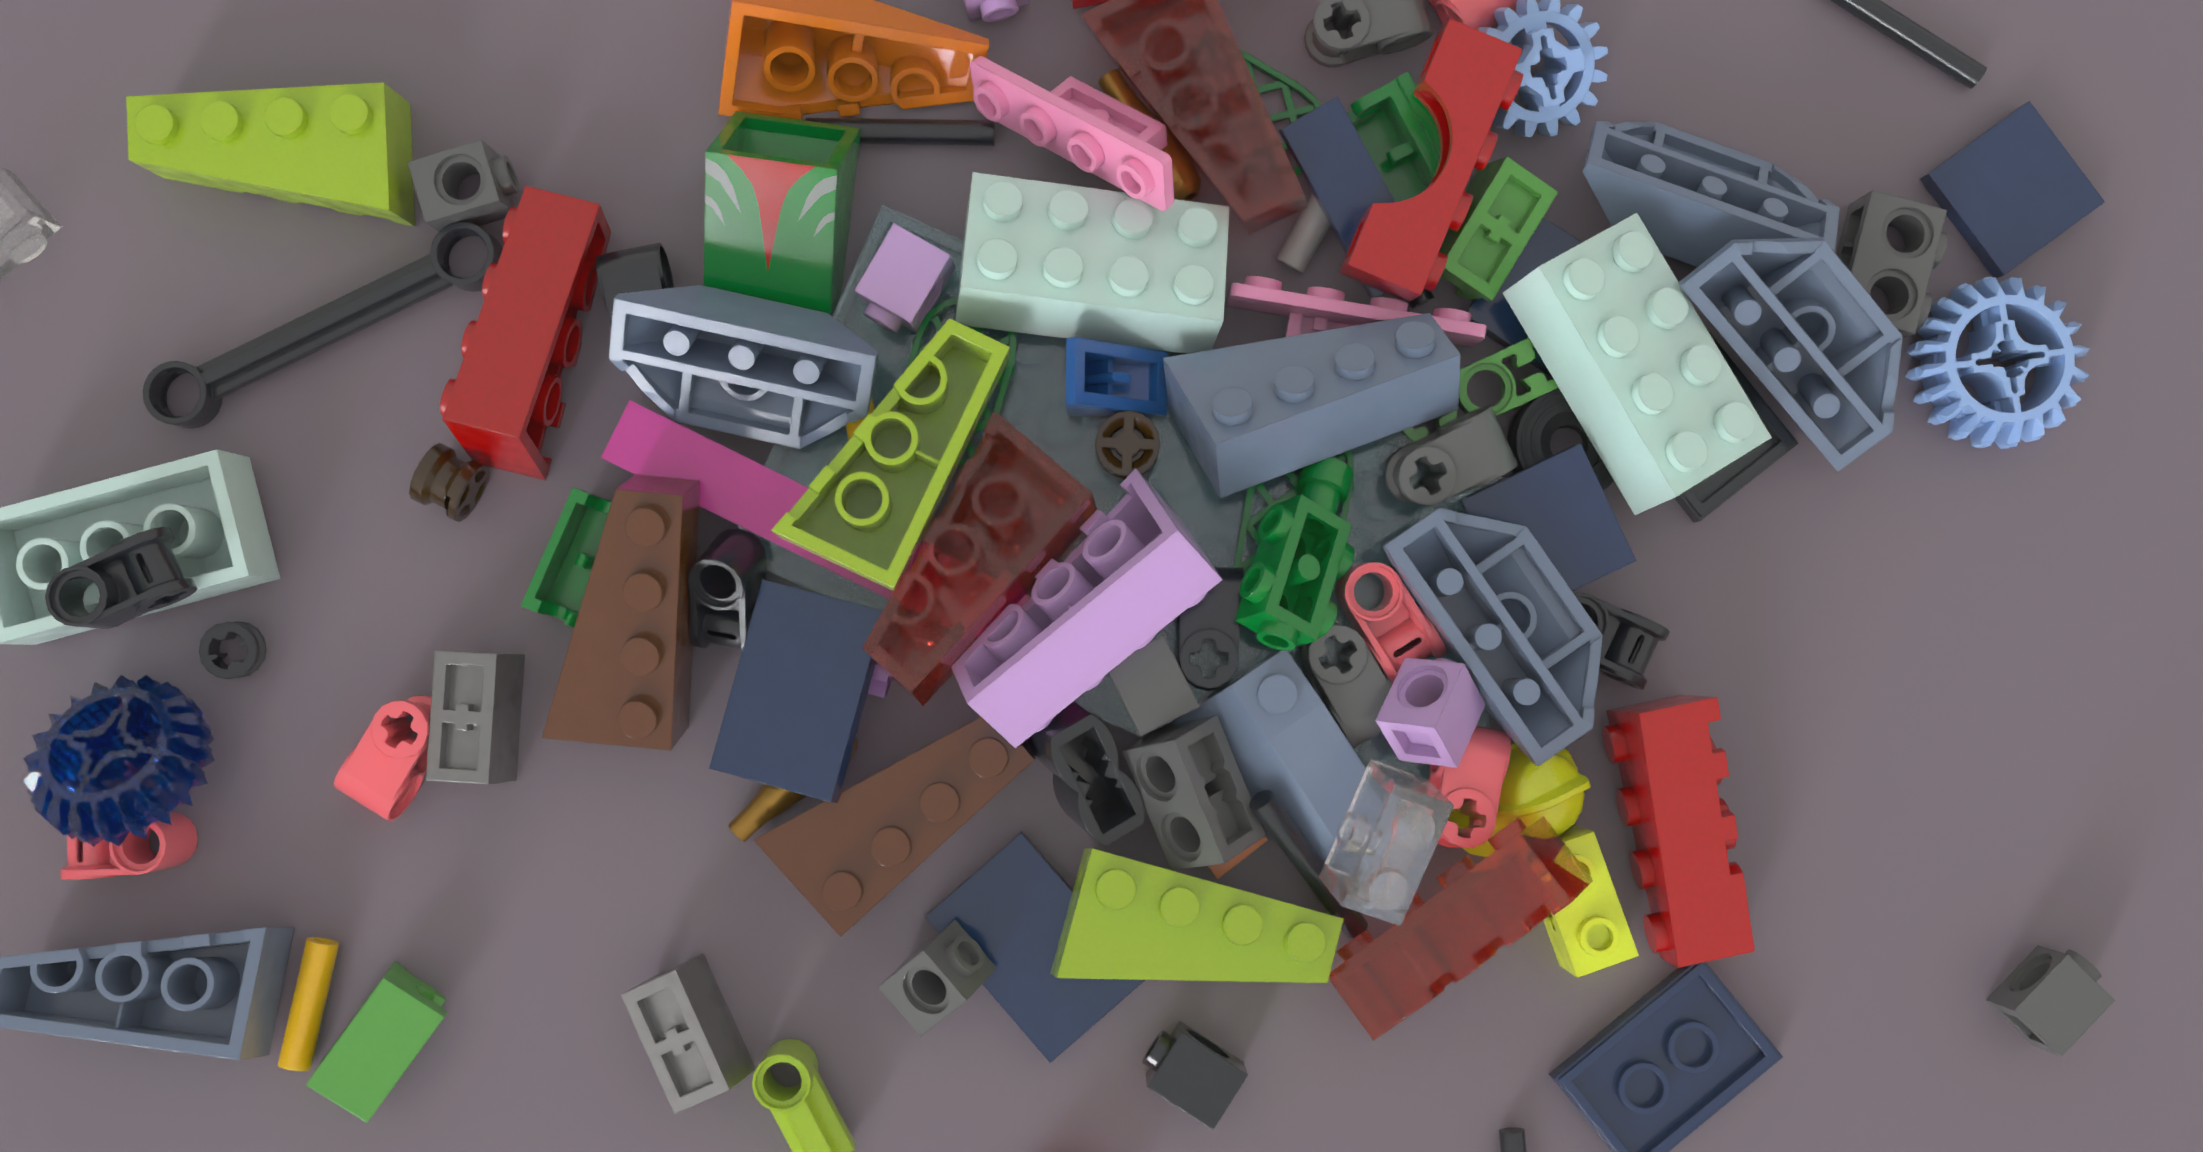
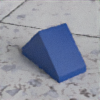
(1113, 379)

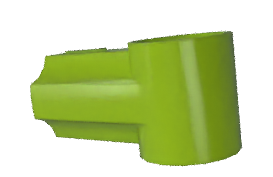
(803, 1111)

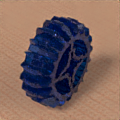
(107, 772)

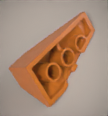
(841, 58)

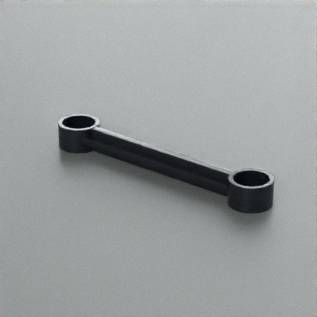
(317, 329)

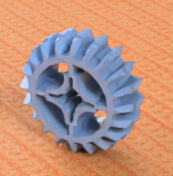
(1995, 316)

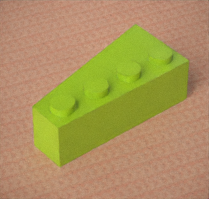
(893, 472)
(1174, 926)

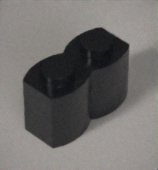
(1087, 775)

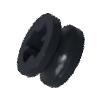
(213, 660)

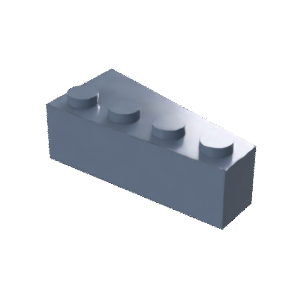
(1308, 396)
(163, 994)

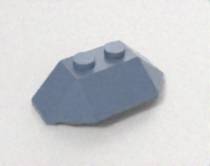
(1698, 191)
(1806, 337)
(743, 363)
(1508, 622)

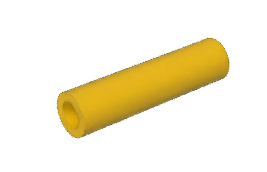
(308, 1004)

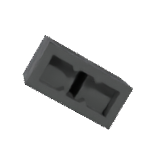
(1875, 263)
(1194, 793)

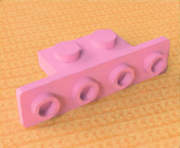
(1081, 127)
(1326, 310)

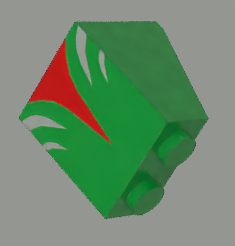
(779, 209)

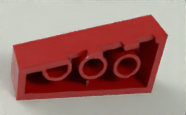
(526, 332)
(1680, 828)

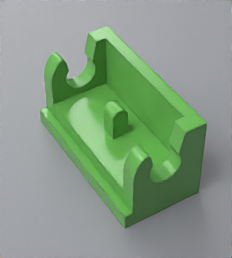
(1498, 225)
(379, 1043)

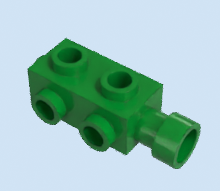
(1299, 560)

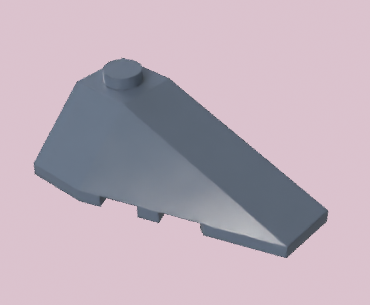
(1287, 745)

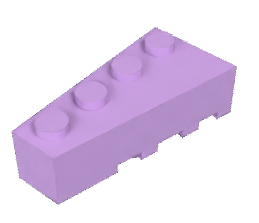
(1085, 614)

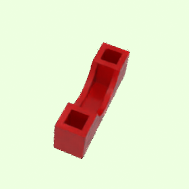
(1462, 89)

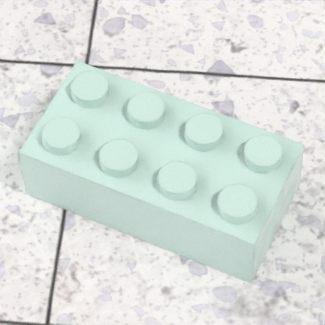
(1092, 265)
(1636, 364)
(202, 498)

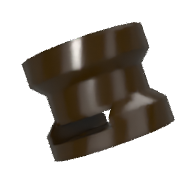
(1127, 434)
(449, 482)

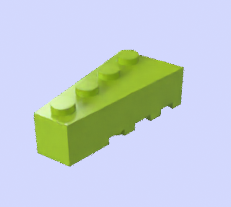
(294, 144)

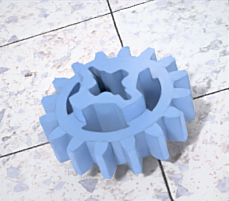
(1562, 63)

